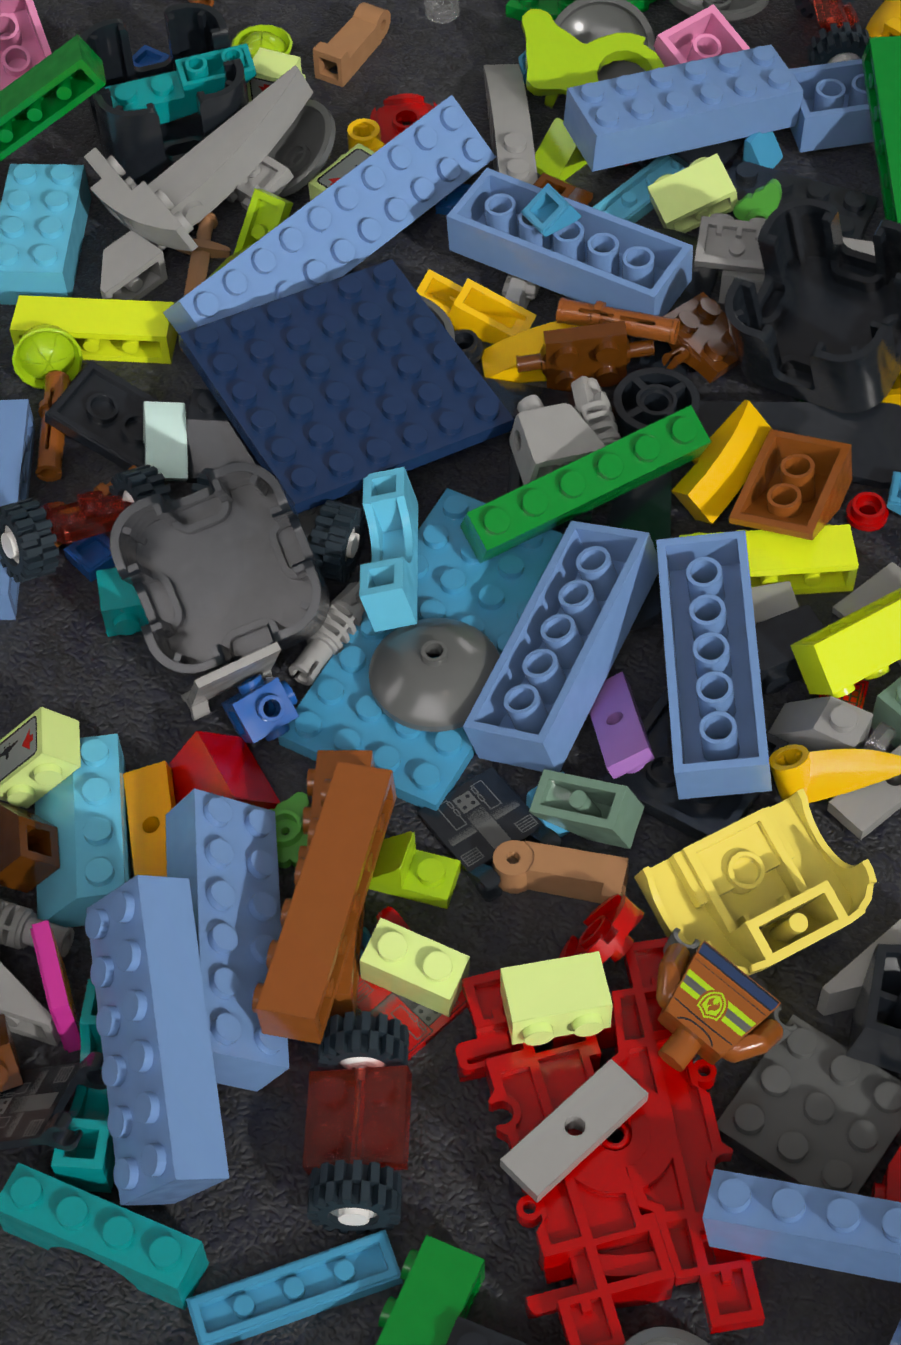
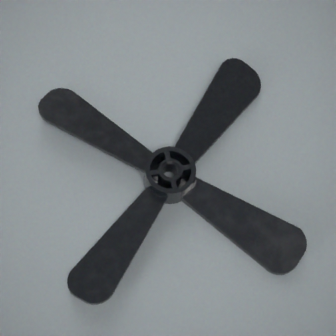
(659, 392)

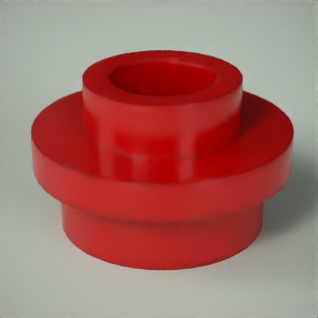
(867, 512)

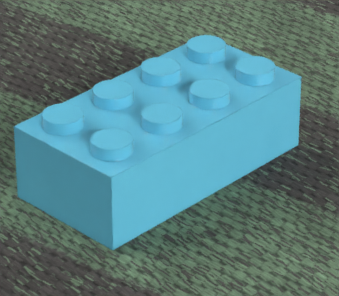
(42, 229)

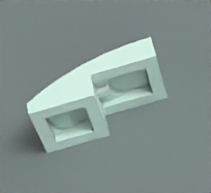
(166, 438)

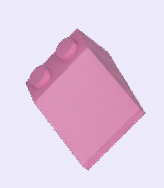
(698, 38)
(21, 40)

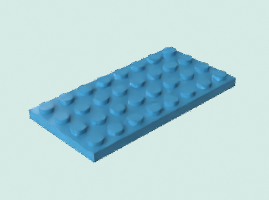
(451, 585)

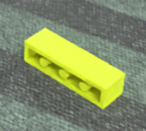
(102, 327)
(811, 566)
(852, 648)

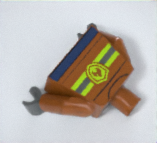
(713, 1007)

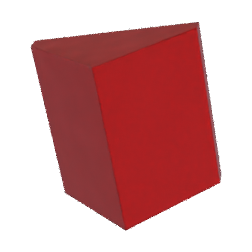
(221, 767)

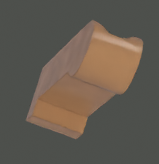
(351, 44)
(560, 871)

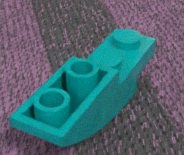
(176, 91)

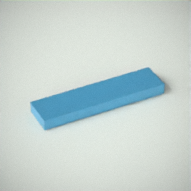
(294, 1290)

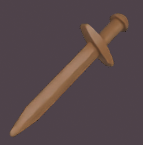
(201, 255)

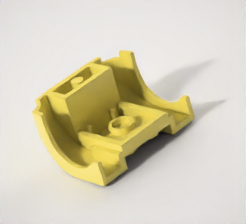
(759, 887)

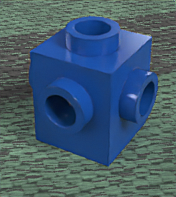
(247, 711)

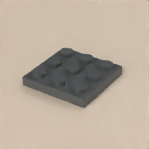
(814, 1113)

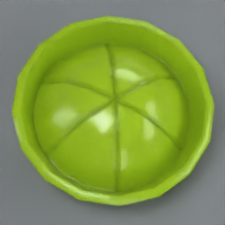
(266, 37)
(46, 350)

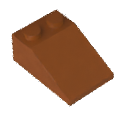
(794, 485)

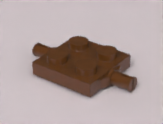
(702, 339)
(588, 351)

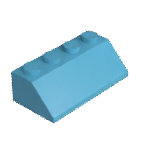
(91, 833)

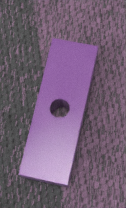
(620, 728)

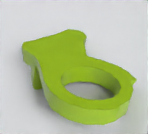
(561, 61)

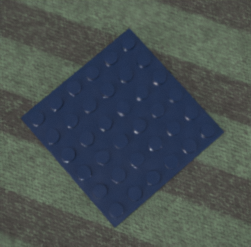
(344, 383)

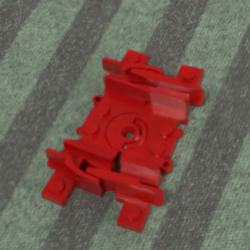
(633, 1208)

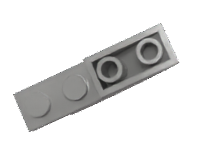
(139, 206)

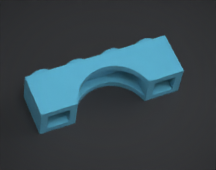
(391, 579)

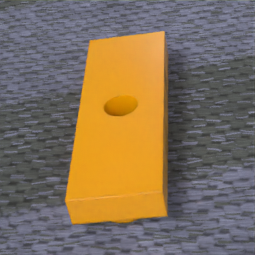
(148, 800)

